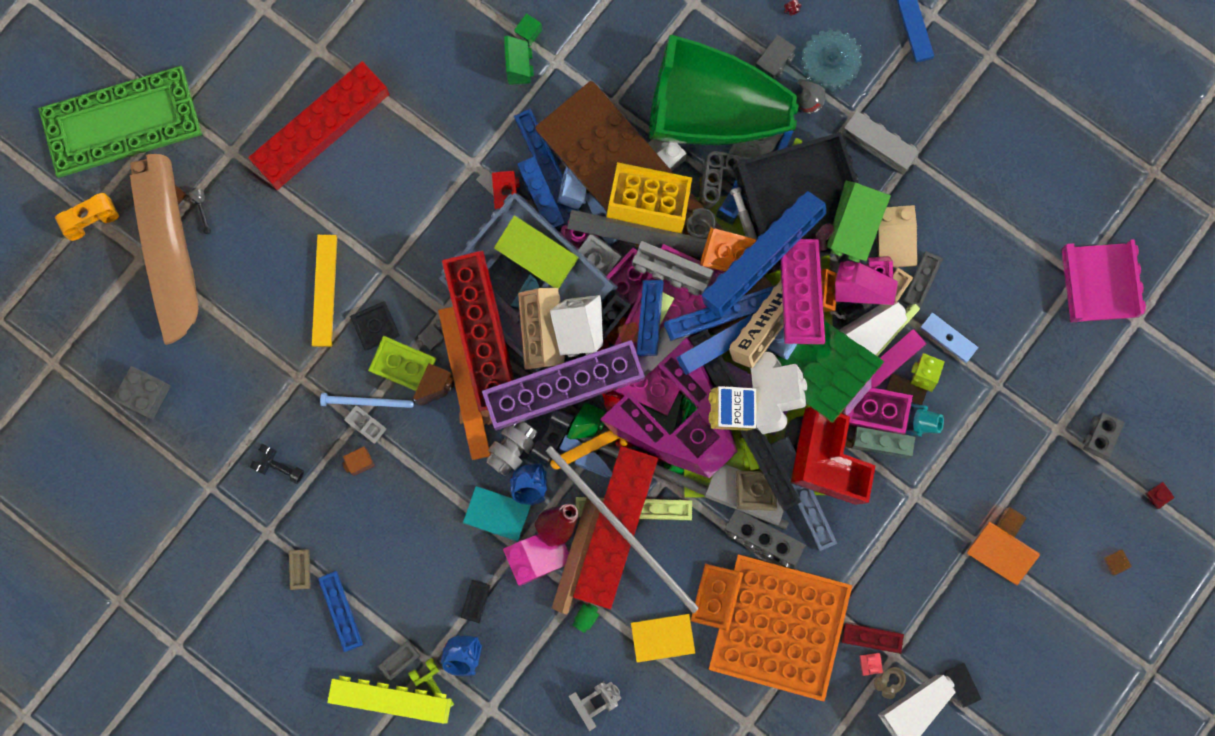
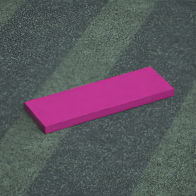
(802, 294)

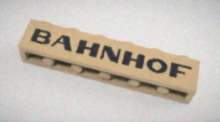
(760, 330)

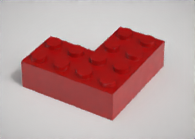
(822, 464)

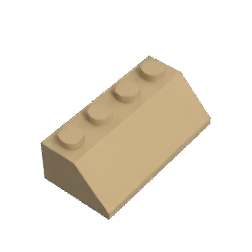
(537, 328)

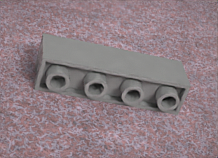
(880, 142)
(672, 268)

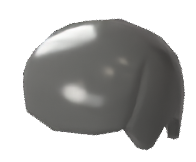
(700, 222)

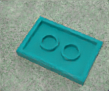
(496, 514)

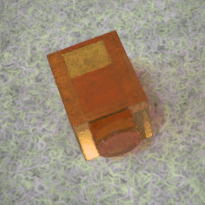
(1011, 521)

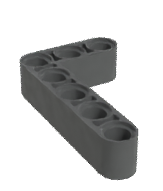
(716, 172)

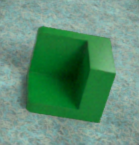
(528, 29)

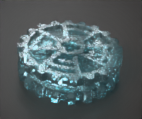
(839, 48)

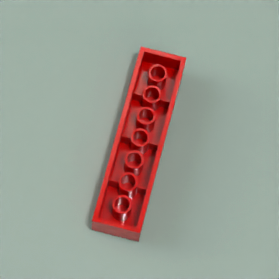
(319, 125)
(478, 323)
(608, 548)

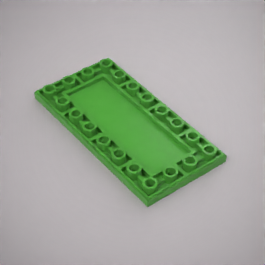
(119, 121)

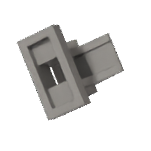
(585, 708)

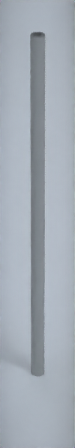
(622, 529)

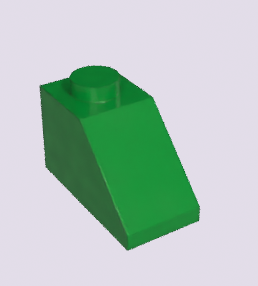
(587, 422)

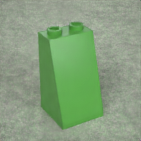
(857, 221)

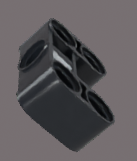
(559, 426)

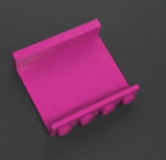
(1103, 282)

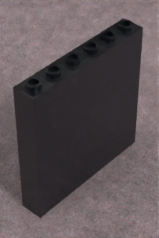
(780, 177)

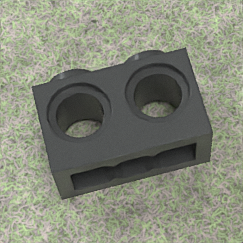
(1107, 438)

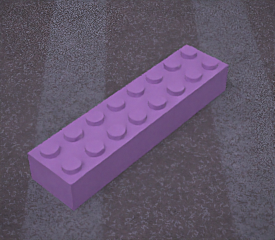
(563, 385)

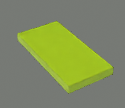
(536, 252)

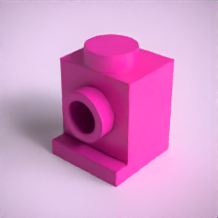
(885, 263)

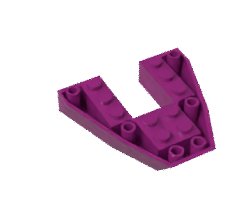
(693, 443)

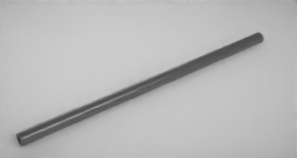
(674, 477)

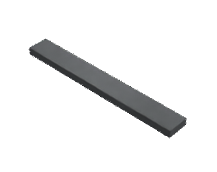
(635, 233)

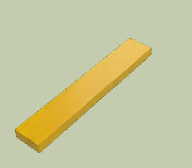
(324, 291)

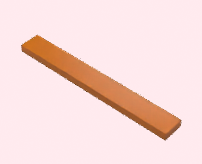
(471, 416)

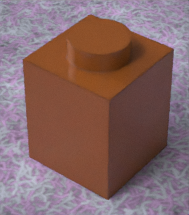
(358, 461)

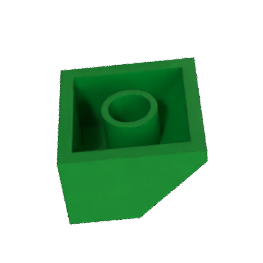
(517, 61)

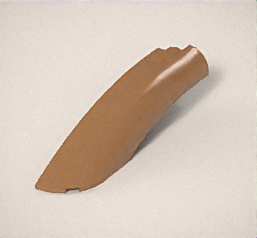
(164, 246)

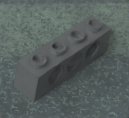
(793, 547)

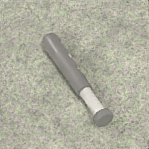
(743, 214)

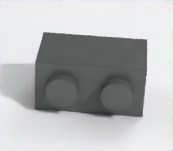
(776, 57)

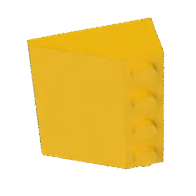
(649, 197)

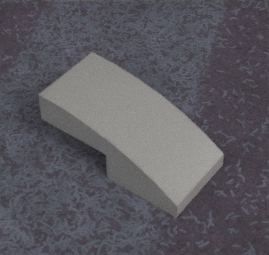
(365, 424)

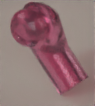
(823, 234)

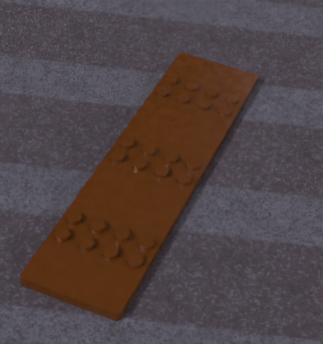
(590, 141)

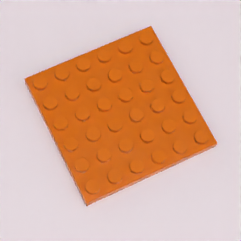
(782, 629)

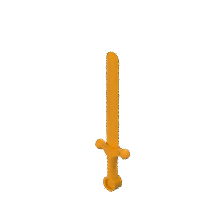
(588, 447)

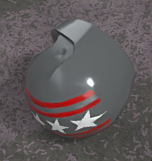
(811, 98)

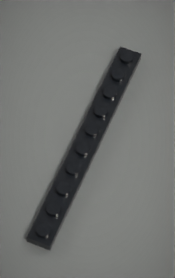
(755, 440)

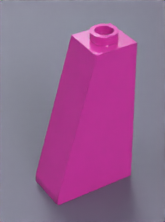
(897, 356)

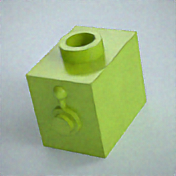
(927, 372)

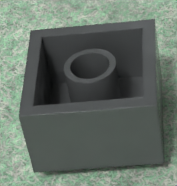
(141, 392)

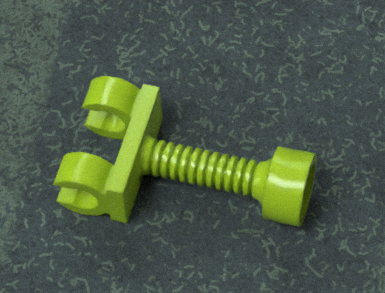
(428, 678)

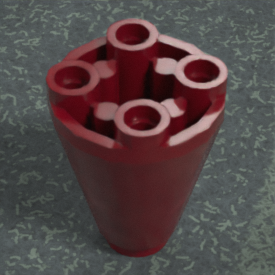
(557, 524)

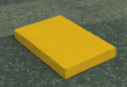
(663, 638)

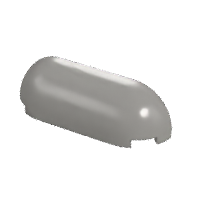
(665, 347)

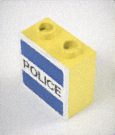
(732, 408)

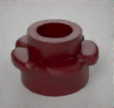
(792, 7)

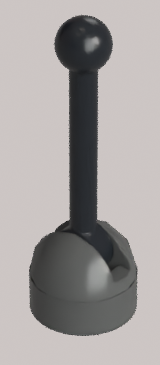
(198, 197)

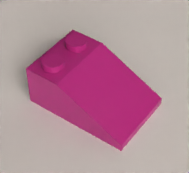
(864, 285)
(534, 559)

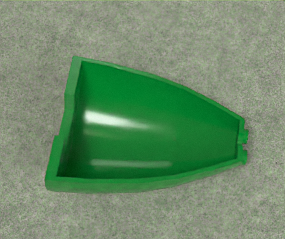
(716, 98)

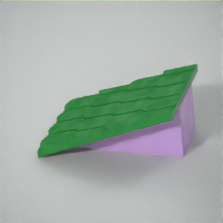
(835, 372)

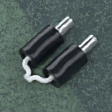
(851, 312)

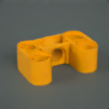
(98, 207)

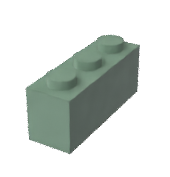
(883, 442)

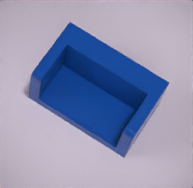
(728, 211)

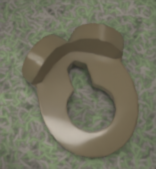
(881, 682)

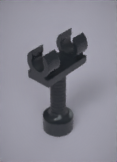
(294, 474)

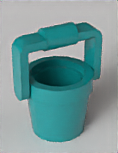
(925, 421)

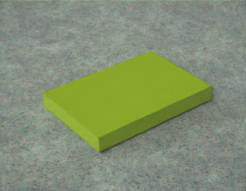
(400, 363)

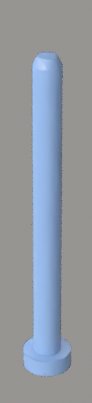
(324, 400)

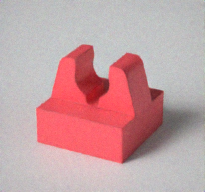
(871, 664)

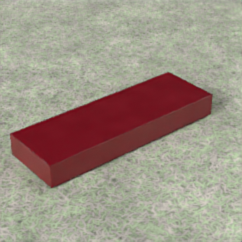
(872, 638)

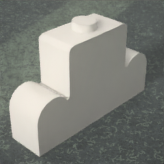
(777, 391)

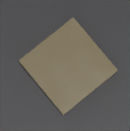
(754, 492)

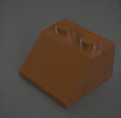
(433, 385)

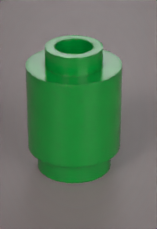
(586, 617)

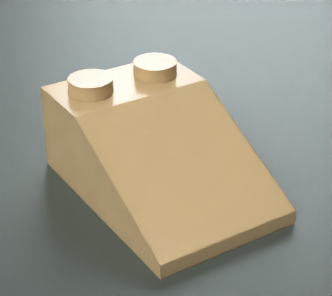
(898, 236)

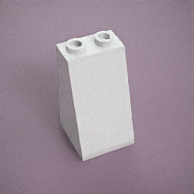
(876, 326)
(918, 708)

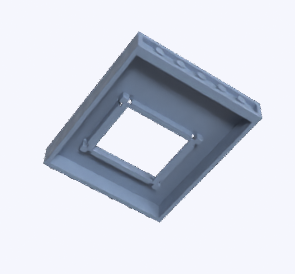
(581, 281)

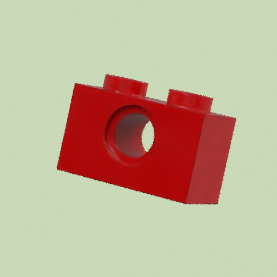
(503, 181)

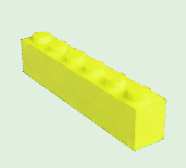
(388, 700)

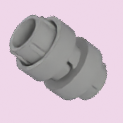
(506, 454)

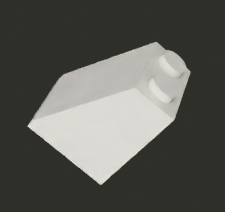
(578, 325)

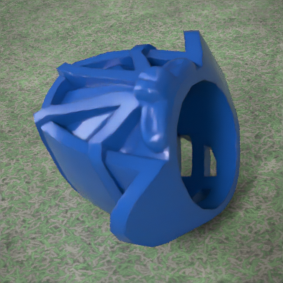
(531, 482)
(464, 654)

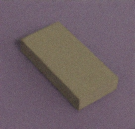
(299, 569)

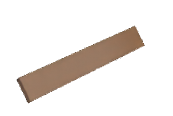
(576, 558)

